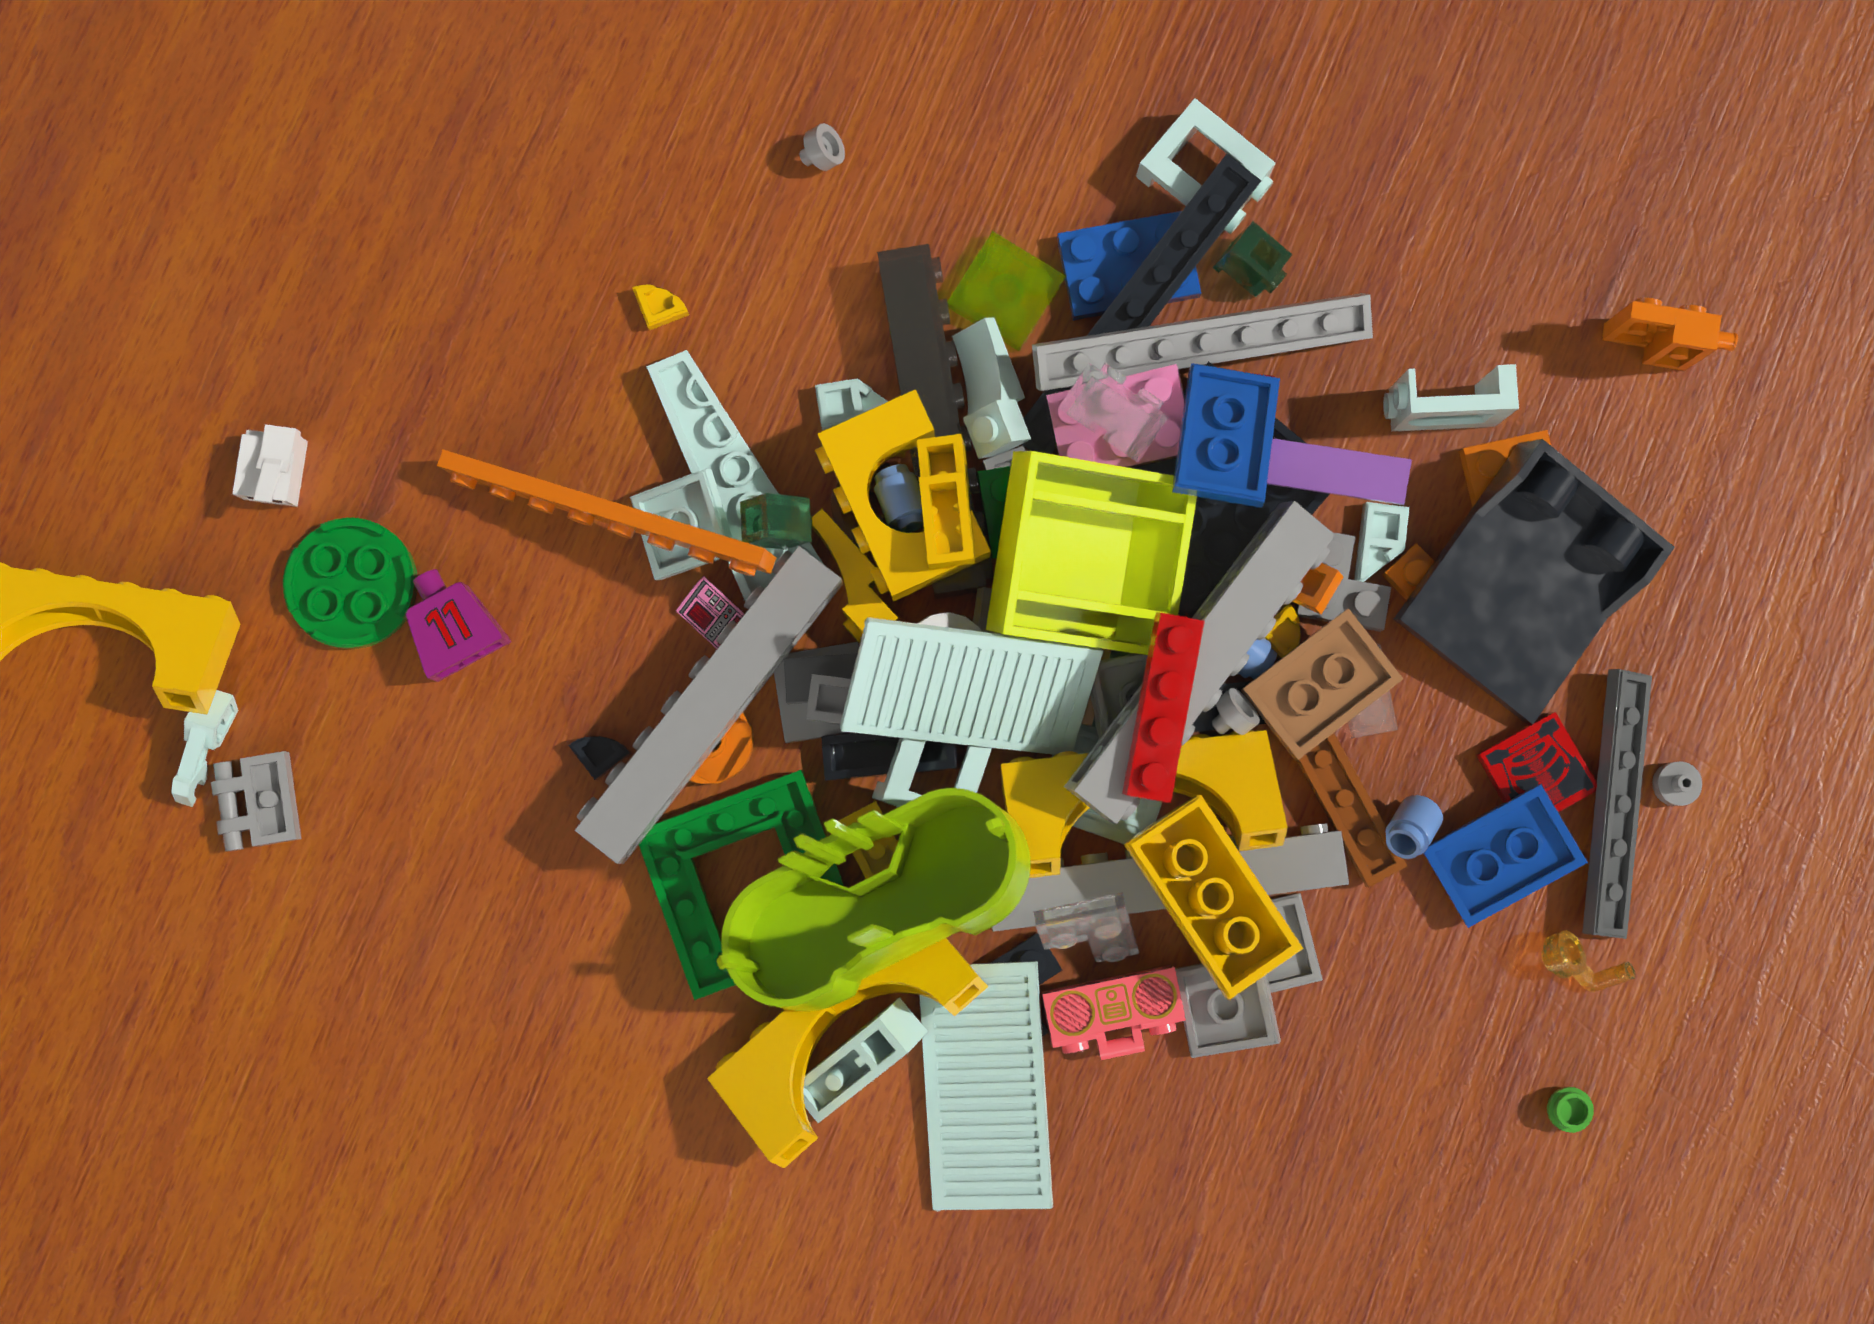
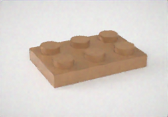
(1322, 684)

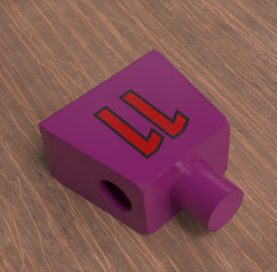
(451, 627)

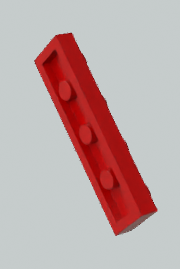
(1163, 707)

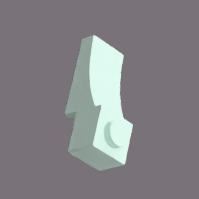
(992, 390)

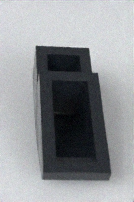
(871, 756)

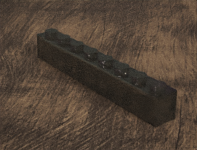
(924, 365)

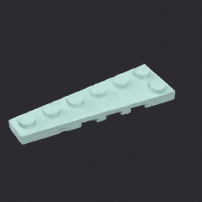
(714, 443)

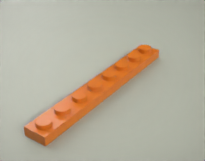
(620, 518)

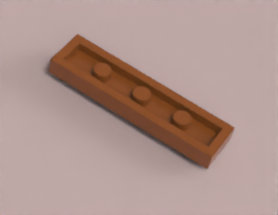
(1350, 811)

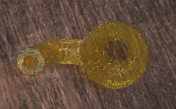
(1566, 958)

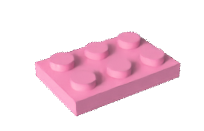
(1081, 443)

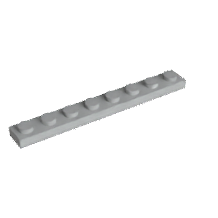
(1206, 339)

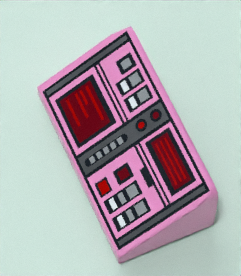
(708, 610)

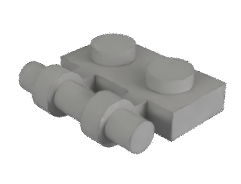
(268, 798)

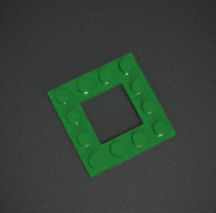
(676, 841)

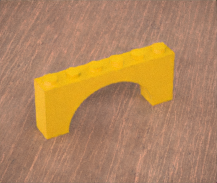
(184, 631)
(1229, 772)
(768, 1073)

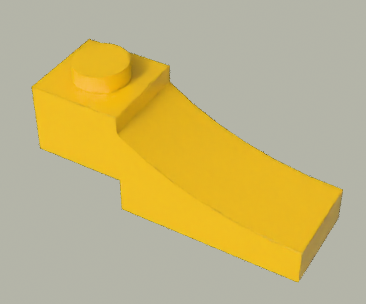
(945, 501)
(856, 575)

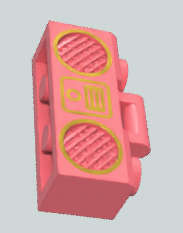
(1127, 1000)

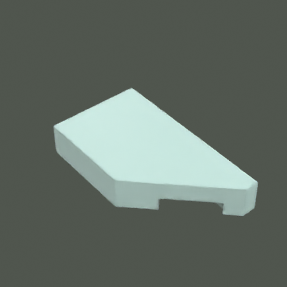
(844, 400)
(1380, 537)

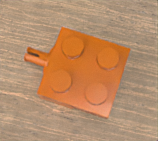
(1669, 334)

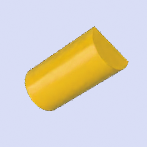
(1213, 896)

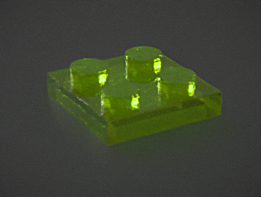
(1006, 286)

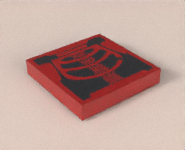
(1542, 756)

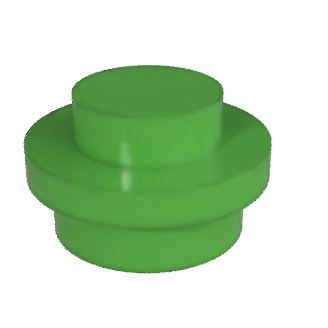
(1570, 1109)

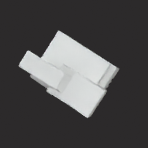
(270, 466)

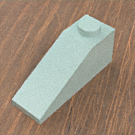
(861, 1059)

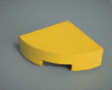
(659, 305)
(1286, 632)

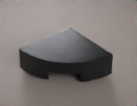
(599, 754)

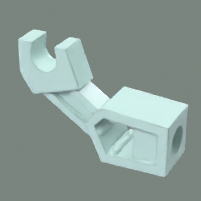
(201, 734)

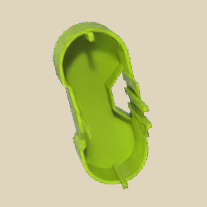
(813, 941)

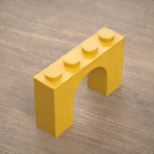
(855, 454)

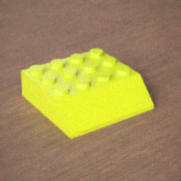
(1088, 552)

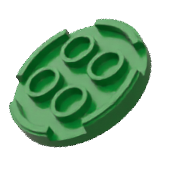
(350, 583)

